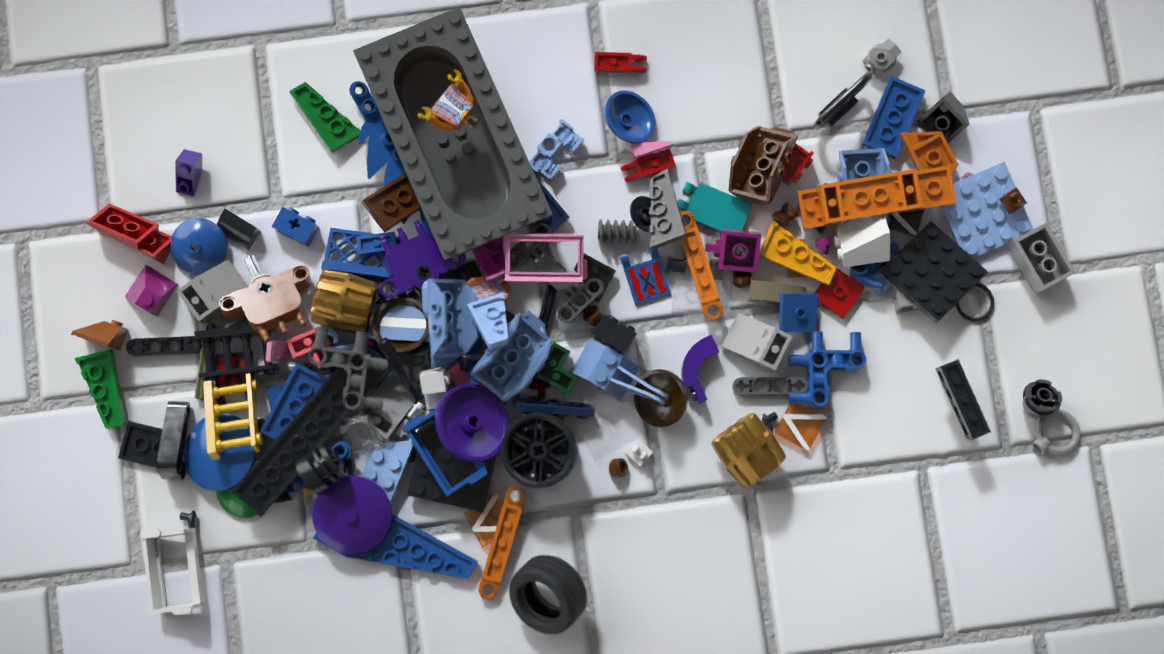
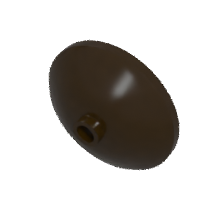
(401, 346)
(673, 409)

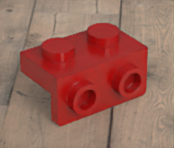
(799, 160)

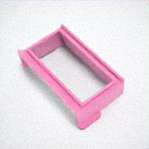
(545, 276)

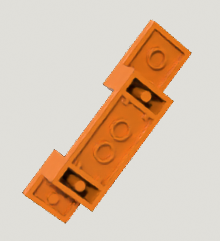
(876, 196)

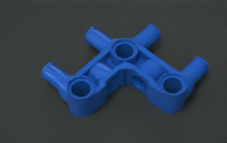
(830, 361)

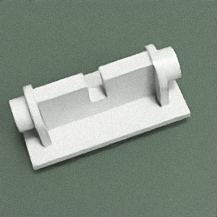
(417, 410)

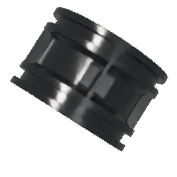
(538, 476)

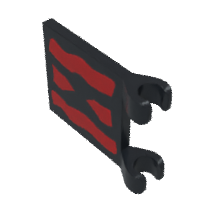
(219, 365)

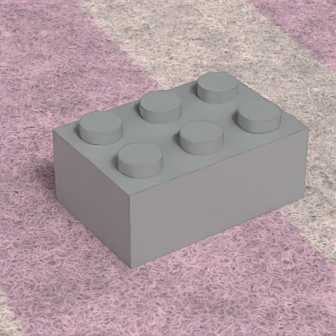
(1041, 258)

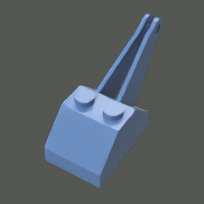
(611, 372)

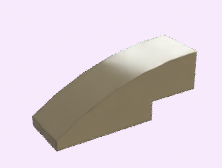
(770, 291)

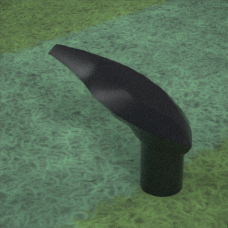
(468, 358)
(767, 419)
(191, 518)

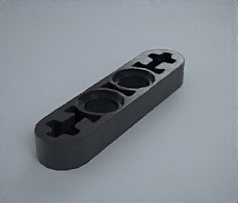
(164, 346)

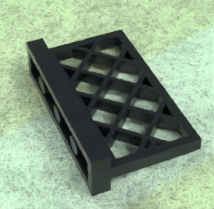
(963, 400)

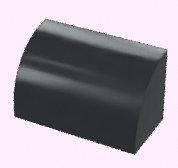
(238, 229)

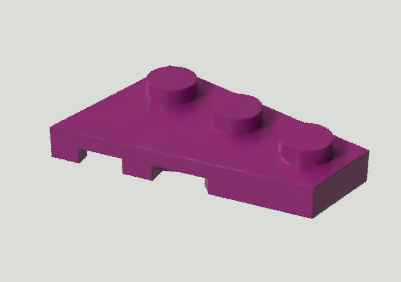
(491, 260)

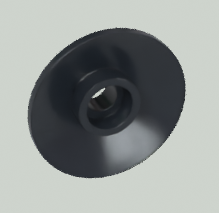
(641, 213)

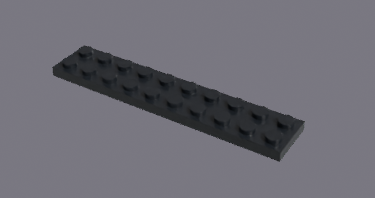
(304, 433)

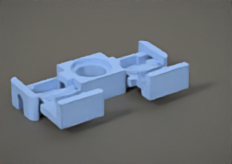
(563, 135)

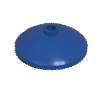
(629, 117)
(210, 241)

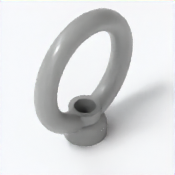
(1043, 445)

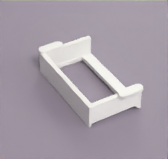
(154, 571)

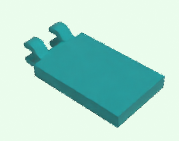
(714, 207)

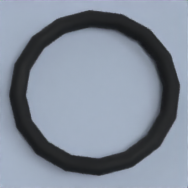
(987, 313)

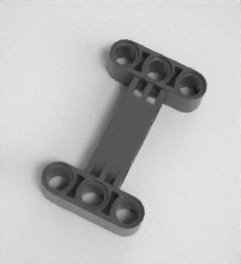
(545, 262)

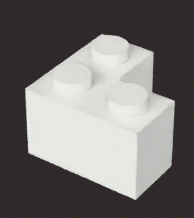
(434, 385)

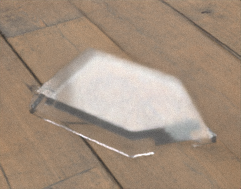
(359, 434)

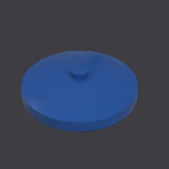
(220, 473)

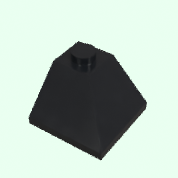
(945, 116)

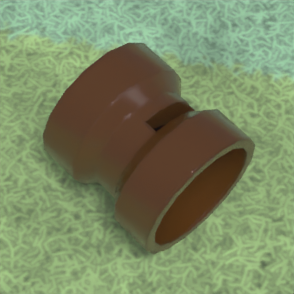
(785, 215)

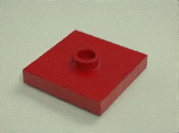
(840, 293)

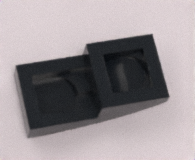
(463, 272)

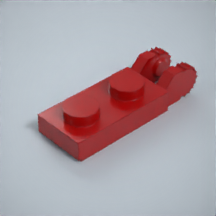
(618, 62)
(649, 165)

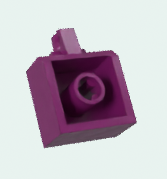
(727, 256)

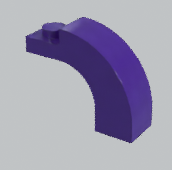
(695, 356)

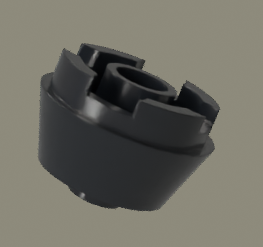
(1041, 399)

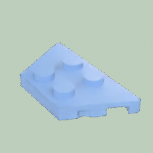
(389, 465)

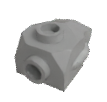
(881, 57)

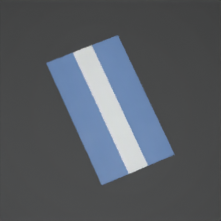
(400, 323)

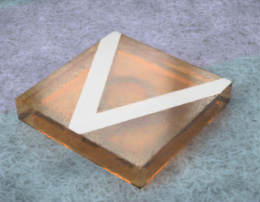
(800, 425)
(485, 522)

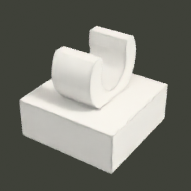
(639, 453)

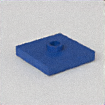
(798, 312)

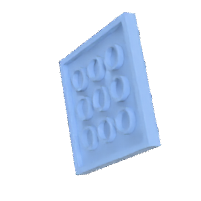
(979, 218)

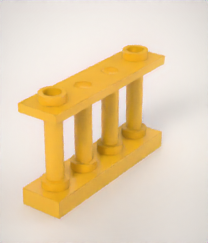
(213, 410)

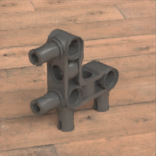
(356, 375)

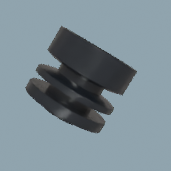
(319, 470)

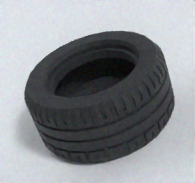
(561, 580)

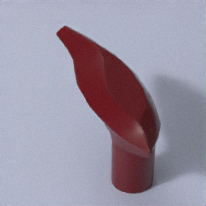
(541, 386)

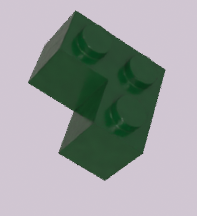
(554, 374)

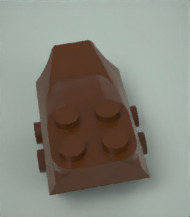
(760, 164)

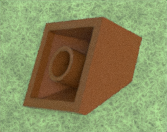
(104, 333)

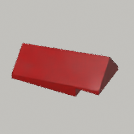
(132, 231)

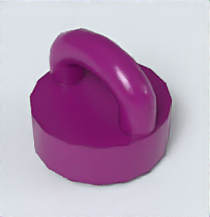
(824, 244)

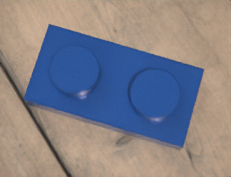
(372, 245)

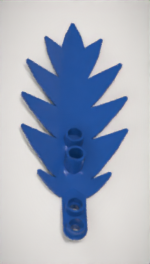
(380, 144)

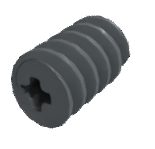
(617, 231)

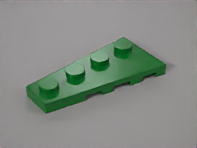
(328, 123)
(102, 378)

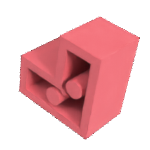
(301, 346)

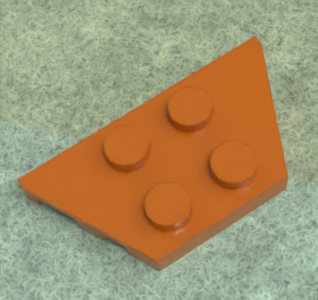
(928, 150)

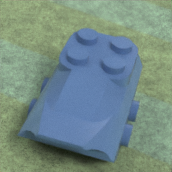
(862, 164)
(450, 323)
(511, 366)

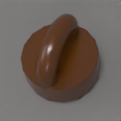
(741, 279)
(593, 315)
(618, 468)

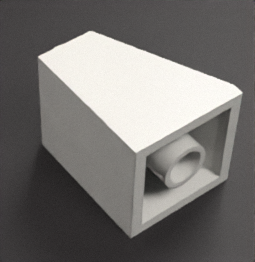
(863, 241)

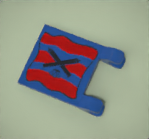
(646, 279)

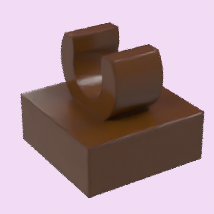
(1012, 200)

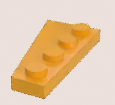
(789, 252)

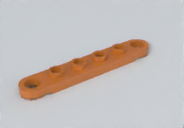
(700, 268)
(502, 542)

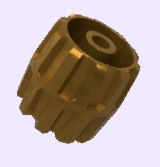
(343, 302)
(748, 450)

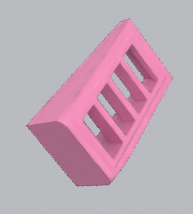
(647, 148)
(277, 350)

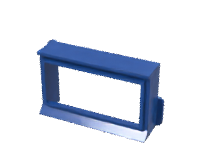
(410, 428)

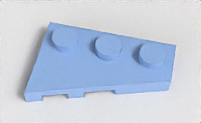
(490, 320)

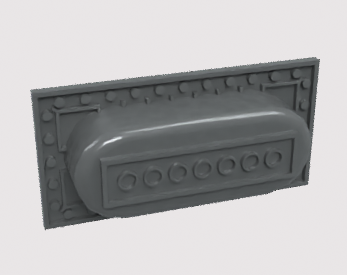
(465, 180)

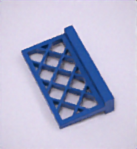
(371, 273)

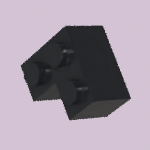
(614, 335)

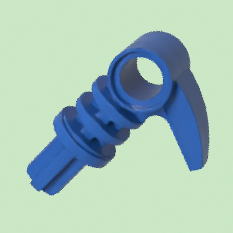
(864, 277)

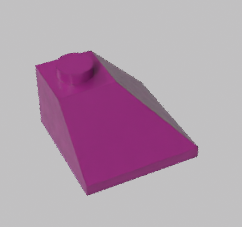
(151, 290)

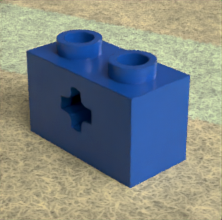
(285, 221)

